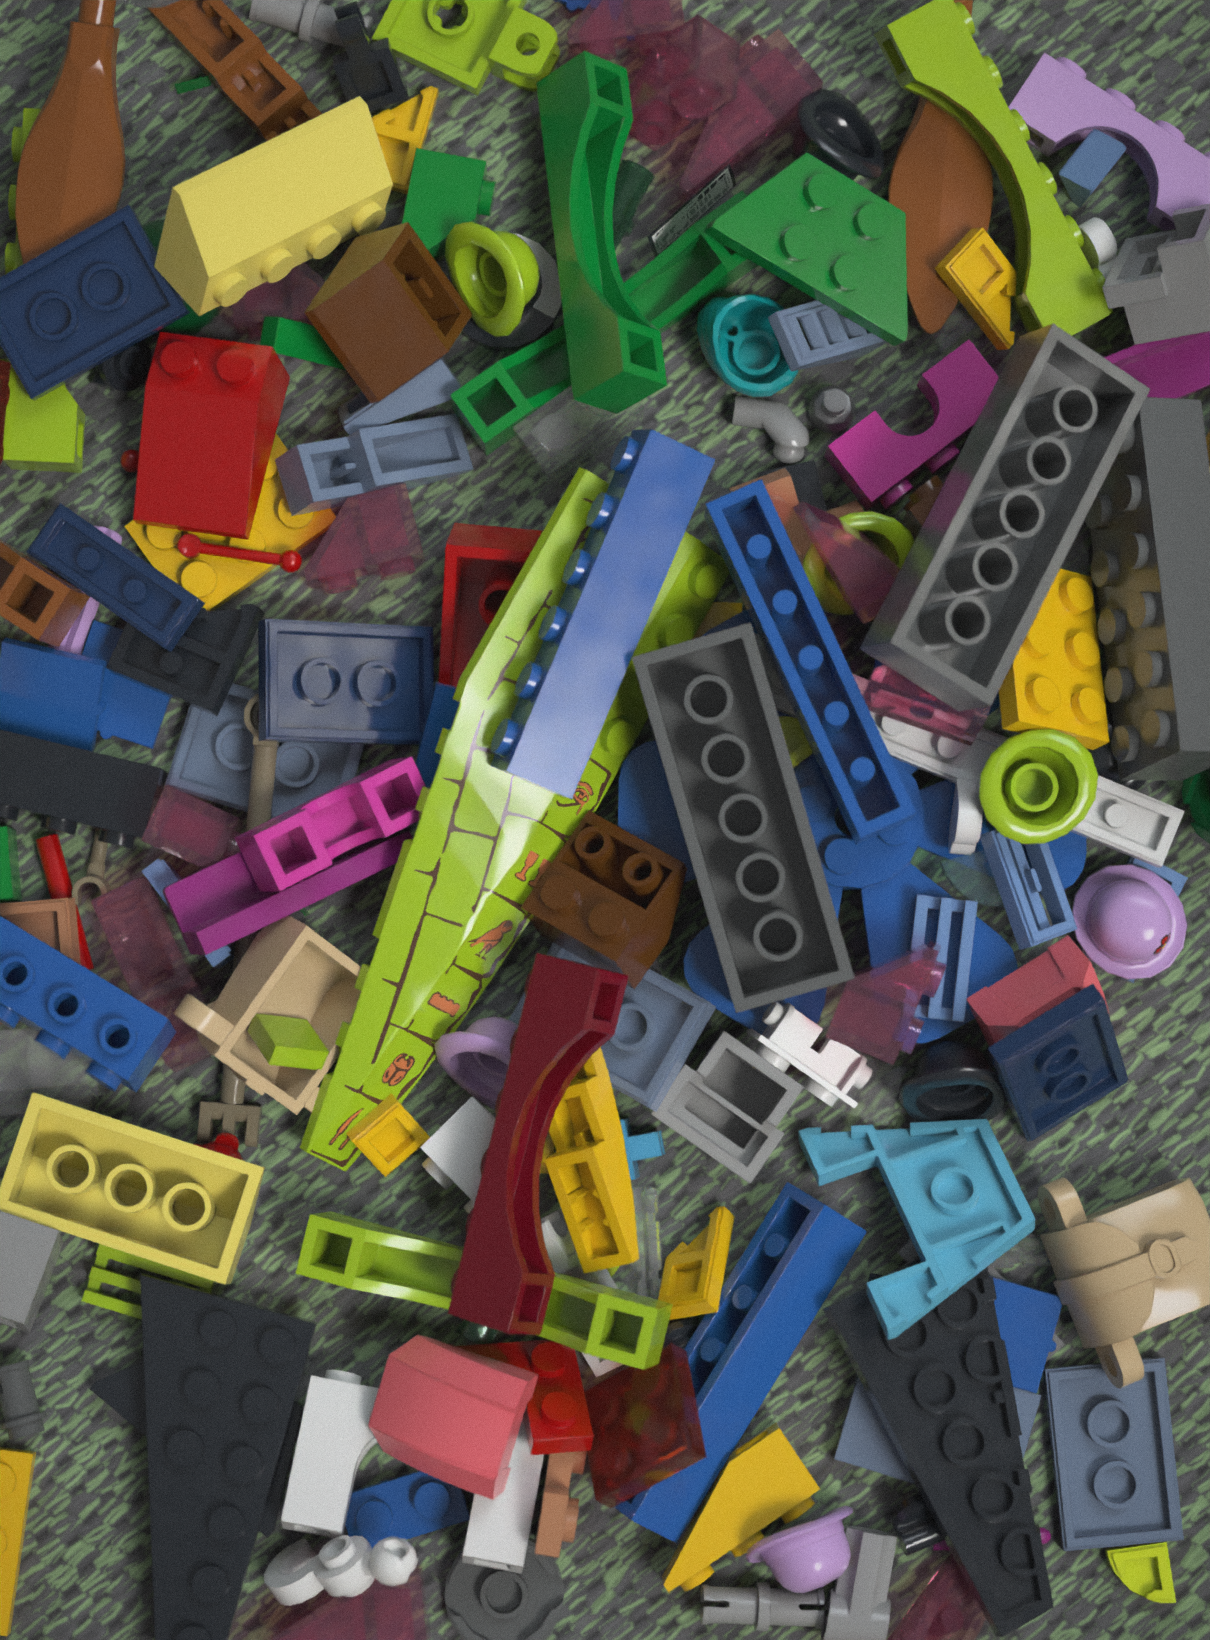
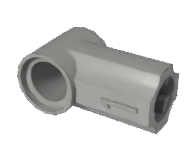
(859, 1599)

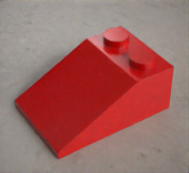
(207, 433)
(477, 578)

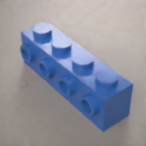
(78, 1011)

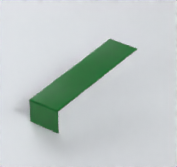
(297, 341)

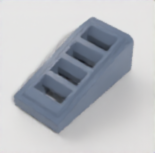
(828, 332)
(421, 392)

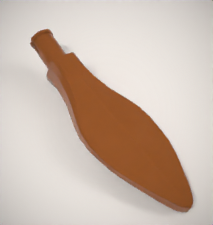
(76, 149)
(945, 191)

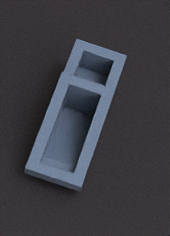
(371, 459)

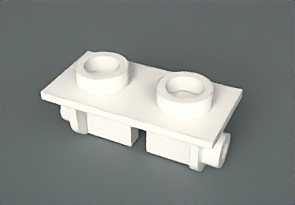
(789, 1042)

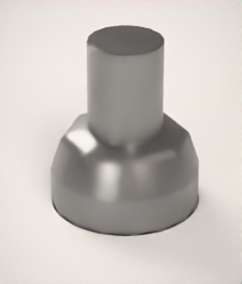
(831, 409)

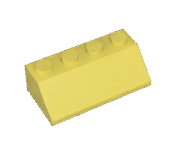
(274, 208)
(131, 1189)

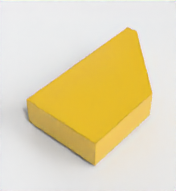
(402, 132)
(982, 283)
(696, 1272)

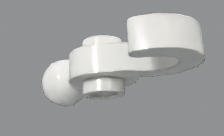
(342, 1568)

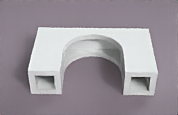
(337, 1438)

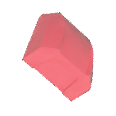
(1032, 990)
(451, 1413)

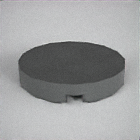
(537, 1587)

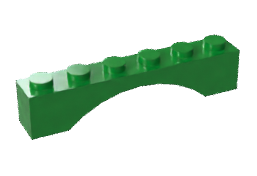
(584, 128)
(664, 293)

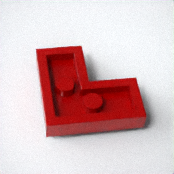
(558, 1411)

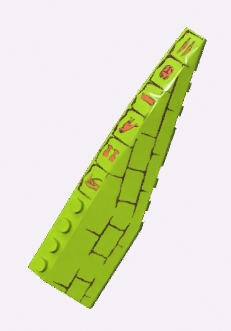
(485, 834)

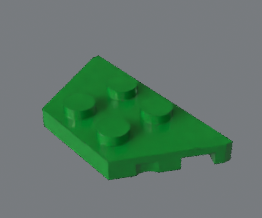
(826, 242)

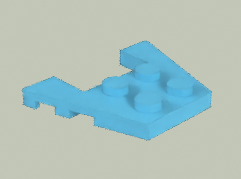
(950, 1195)

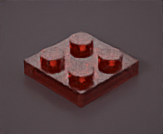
(643, 1427)

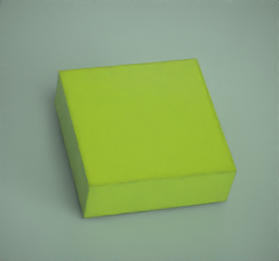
(288, 1041)

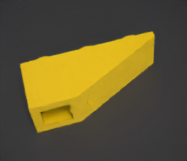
(751, 1491)

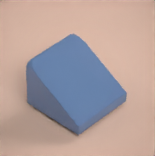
(1090, 165)

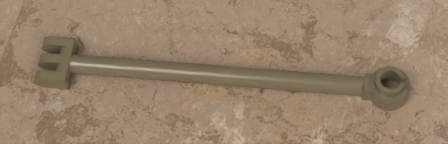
(231, 1104)

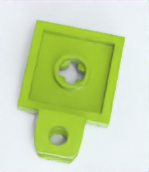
(488, 41)

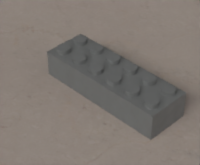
(1005, 519)
(1155, 592)
(743, 817)

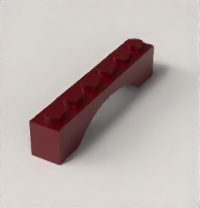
(504, 1260)

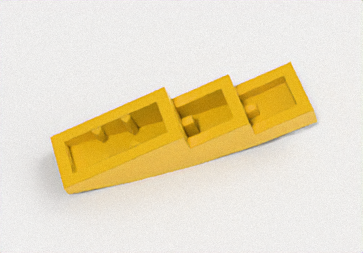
(593, 1170)

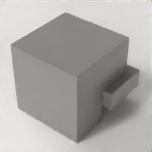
(1165, 279)
(730, 1105)
(26, 1266)

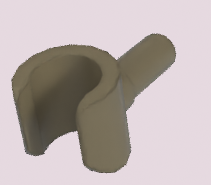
(95, 870)

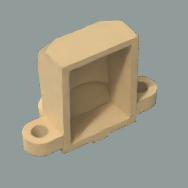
(286, 975)
(1127, 1266)

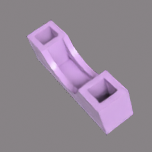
(1066, 107)

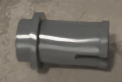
(19, 1401)

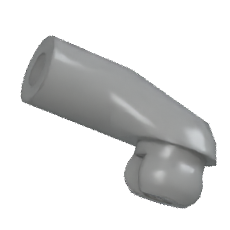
(777, 421)

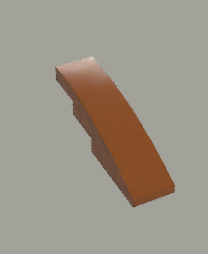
(237, 65)

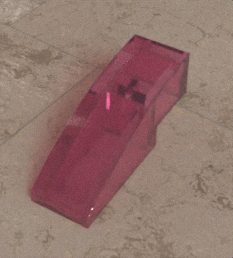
(853, 561)
(152, 962)

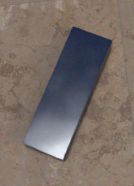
(115, 577)

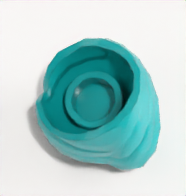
(752, 358)

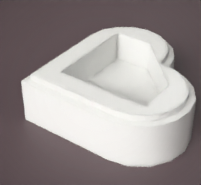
(1099, 245)
(965, 818)

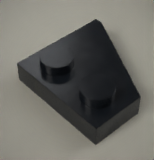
(200, 664)

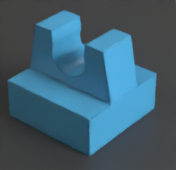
(640, 1146)

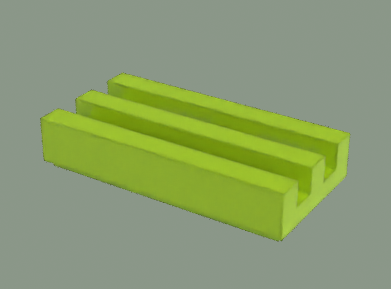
(99, 1274)

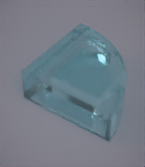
(973, 878)

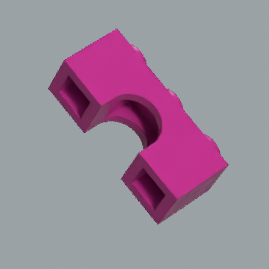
(880, 461)
(331, 824)

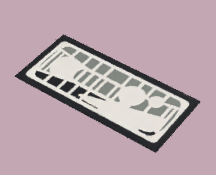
(692, 210)

